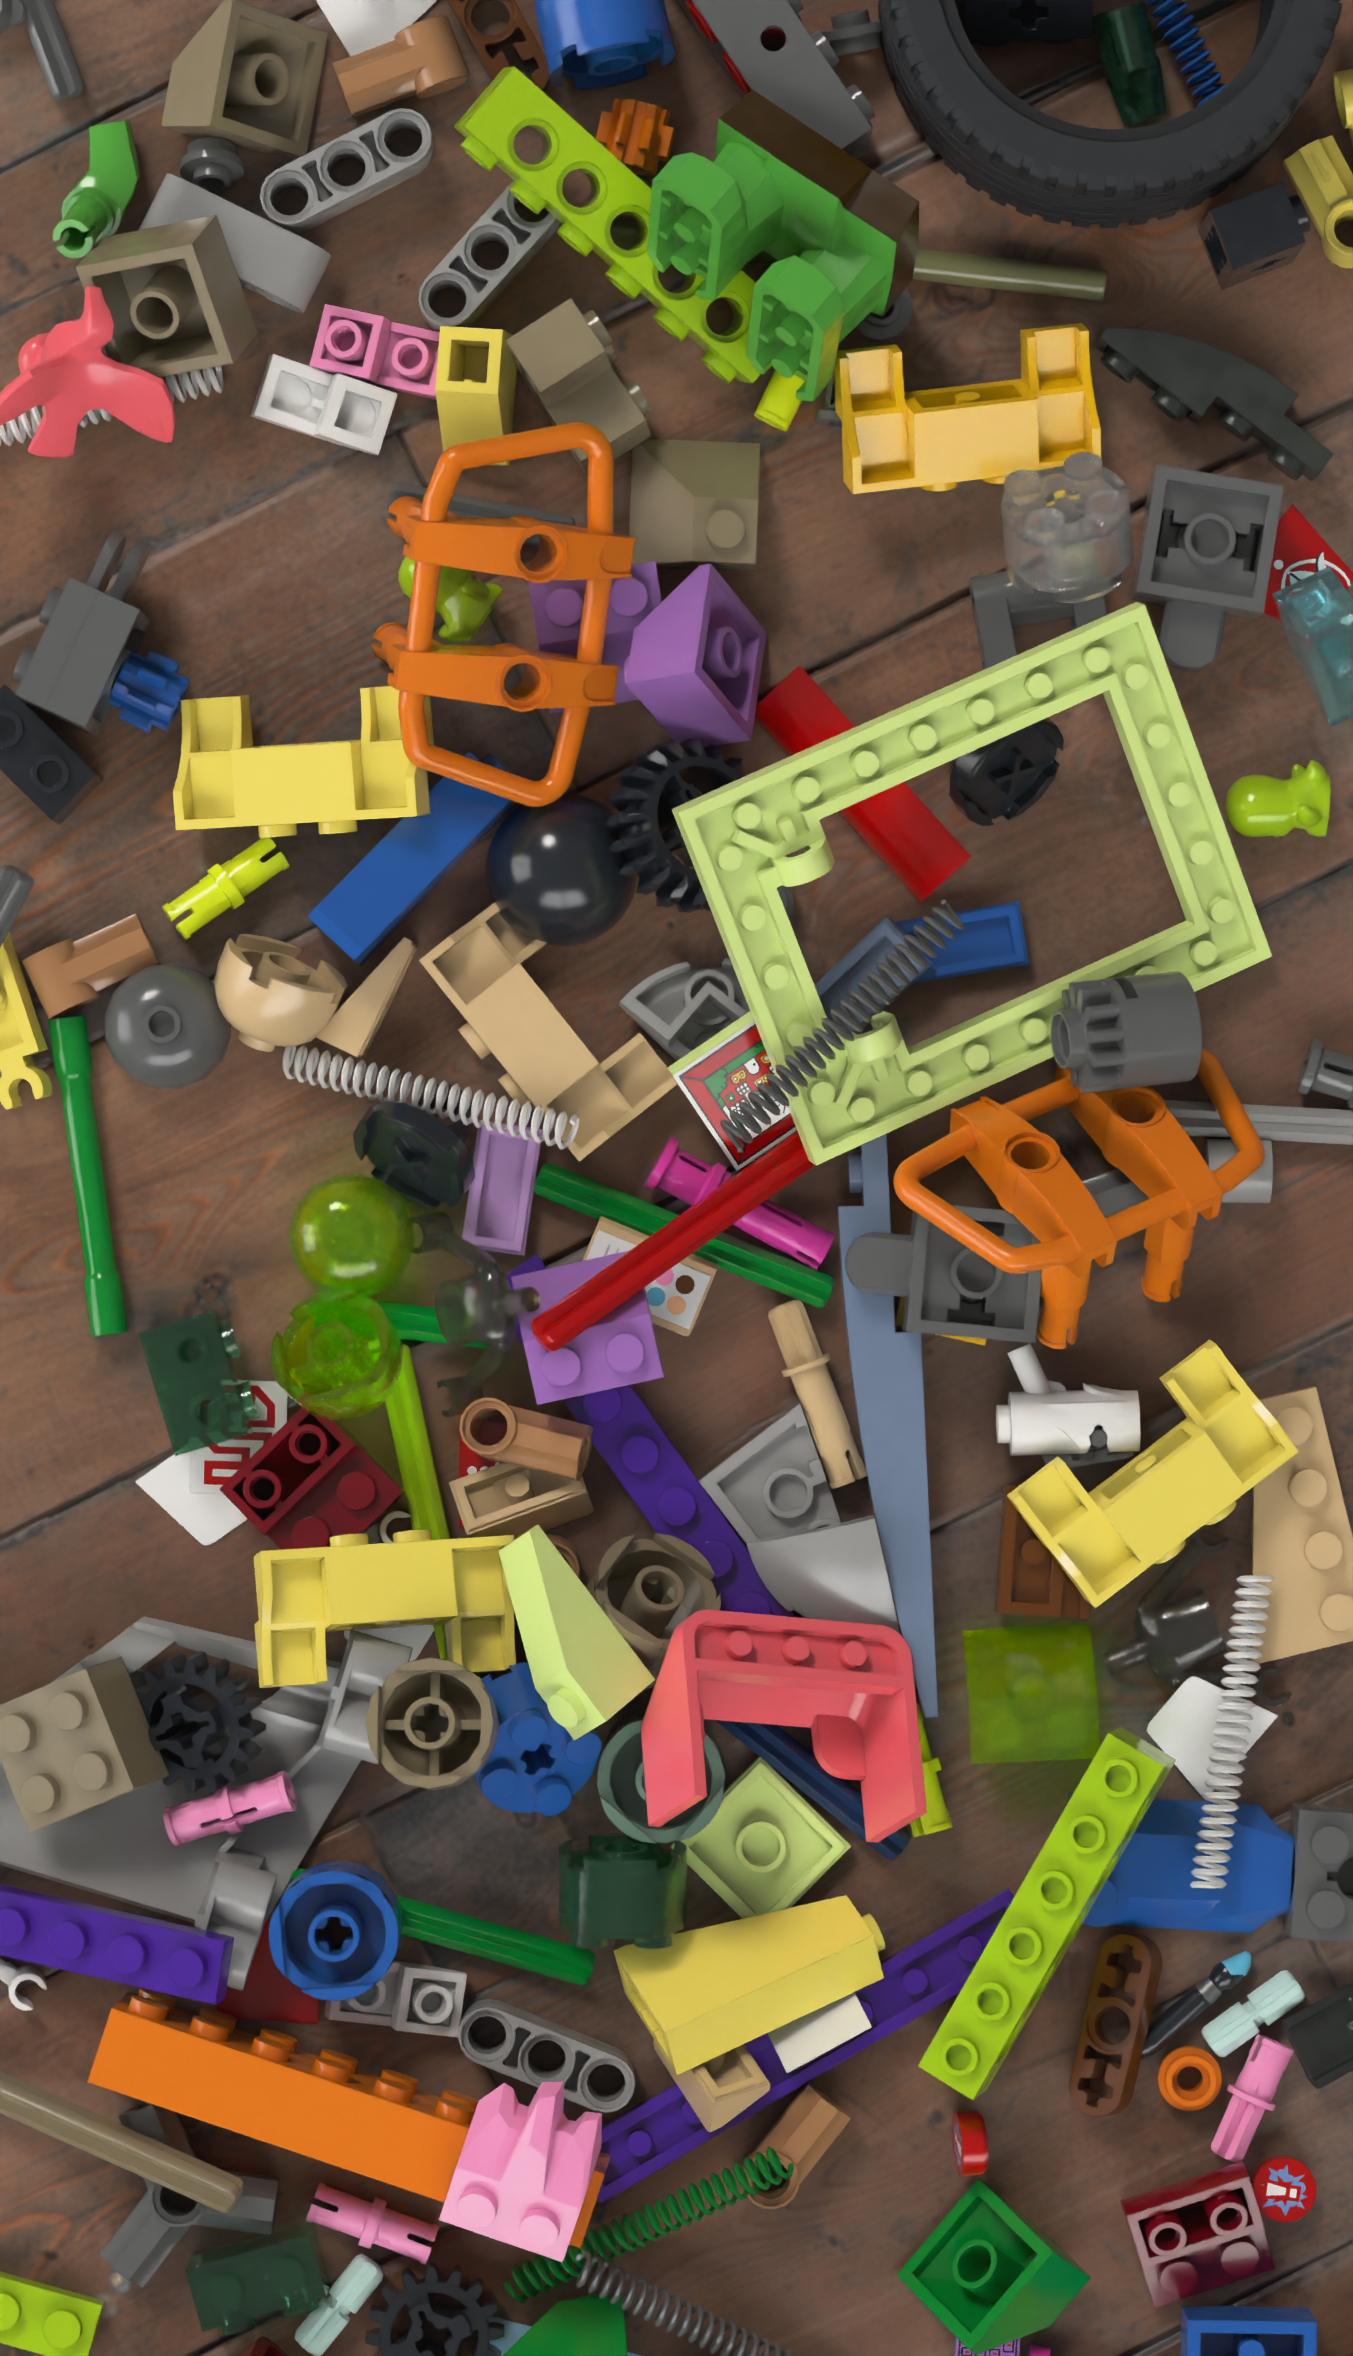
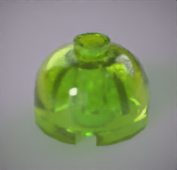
(351, 1234)
(338, 1355)

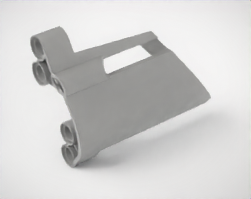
(220, 1879)

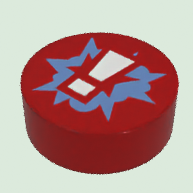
(969, 2143)
(1283, 2188)

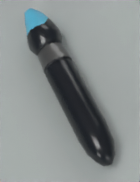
(1223, 1977)

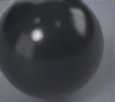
(556, 872)

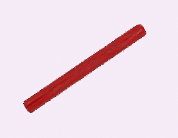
(671, 1244)

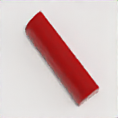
(890, 822)

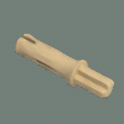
(816, 1393)

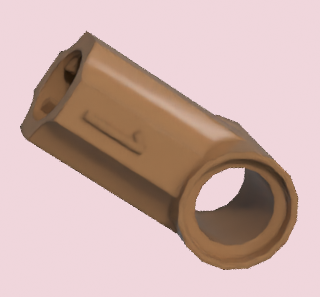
(418, 62)
(76, 971)
(531, 1439)
(801, 2139)

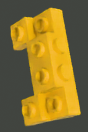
(965, 430)

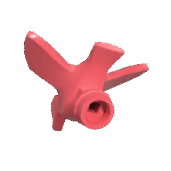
(73, 375)

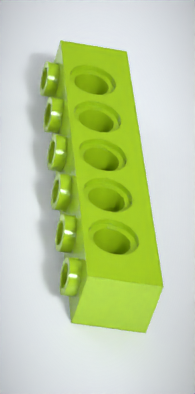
(490, 132)
(1046, 1912)

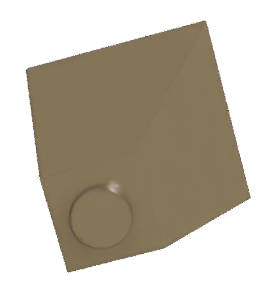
(248, 81)
(695, 504)

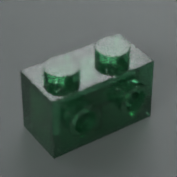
(199, 1382)
(258, 2278)

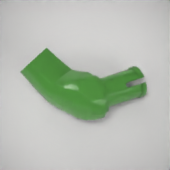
(103, 193)

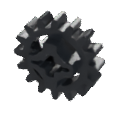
(200, 1693)
(418, 2296)

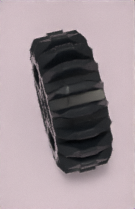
(648, 825)

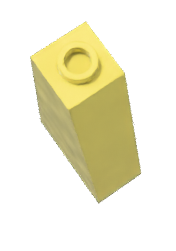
(748, 1976)

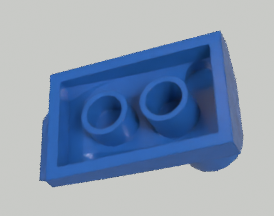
(1155, 1874)

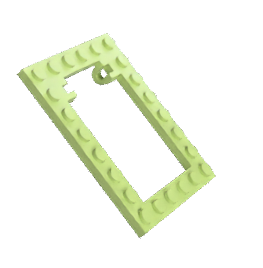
(750, 825)

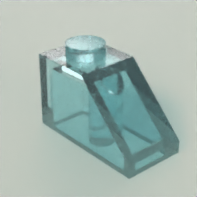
(1320, 632)

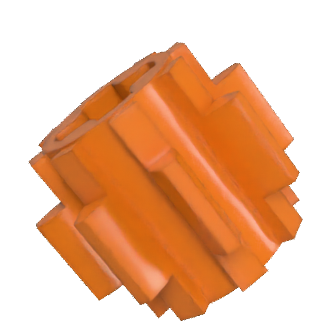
(637, 135)

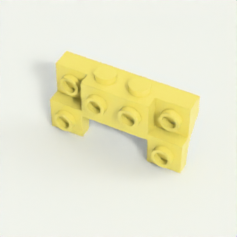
(276, 786)
(1164, 1491)
(381, 1587)

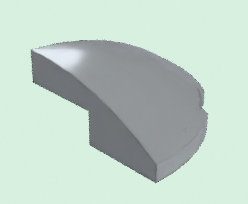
(686, 1006)
(828, 1572)

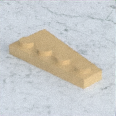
(1302, 1538)

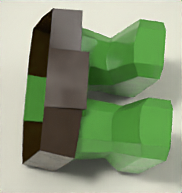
(827, 218)

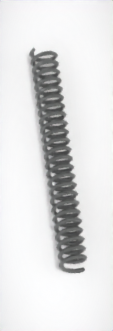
(839, 1026)
(673, 2318)

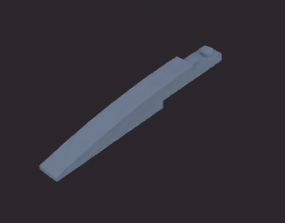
(891, 1422)

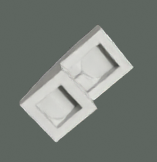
(324, 405)

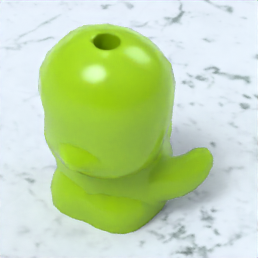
(460, 600)
(1275, 806)

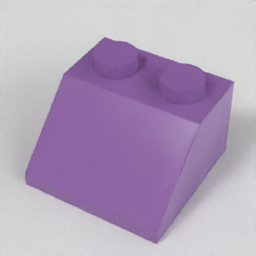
(558, 616)
(699, 662)
(605, 1356)

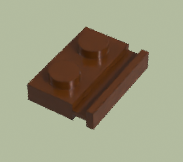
(1029, 1574)

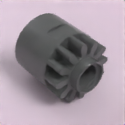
(1128, 1032)

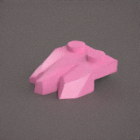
(524, 2170)

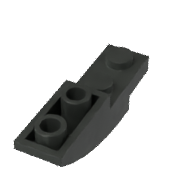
(1195, 375)

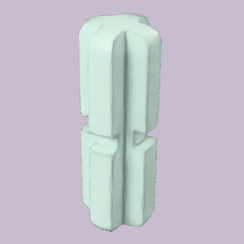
(1264, 2005)
(346, 2296)

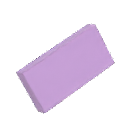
(501, 1190)

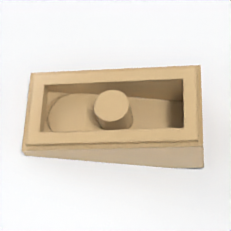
(362, 1014)

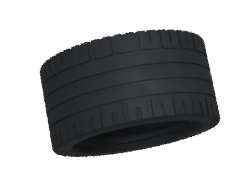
(1098, 172)

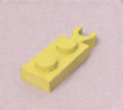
(19, 1033)

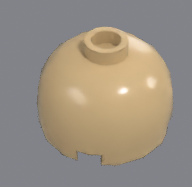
(273, 994)

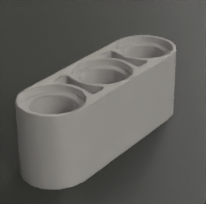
(364, 143)
(264, 254)
(477, 284)
(527, 2029)

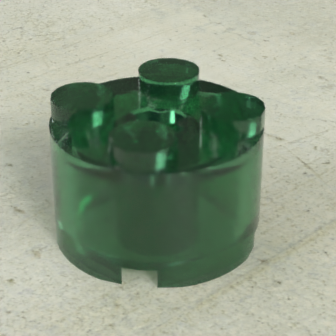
(622, 1891)

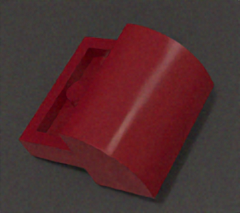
(311, 1485)
(1198, 2234)

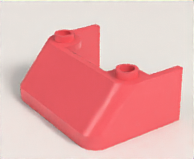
(817, 1674)

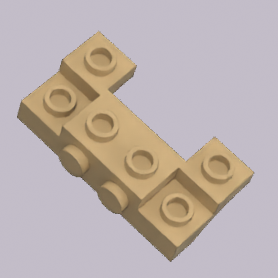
(542, 1054)

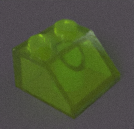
(1030, 1694)

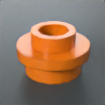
(1198, 2096)

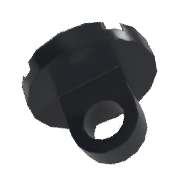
(1006, 774)
(417, 1151)

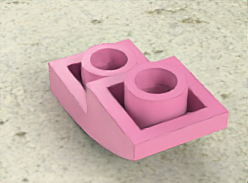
(377, 351)

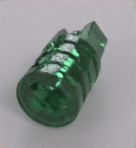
(1131, 63)

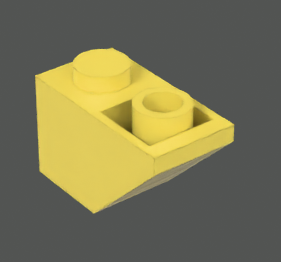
(474, 385)

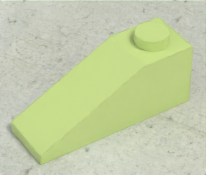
(570, 1643)

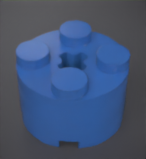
(603, 40)
(534, 1757)
(311, 1956)

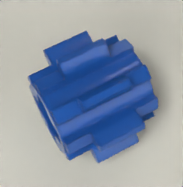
(149, 691)

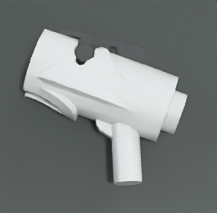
(1070, 1424)

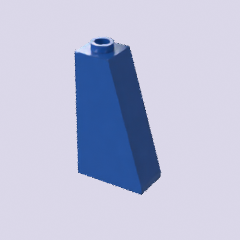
(407, 865)

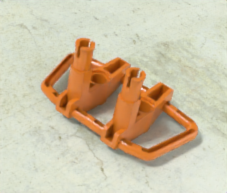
(494, 547)
(1055, 1205)

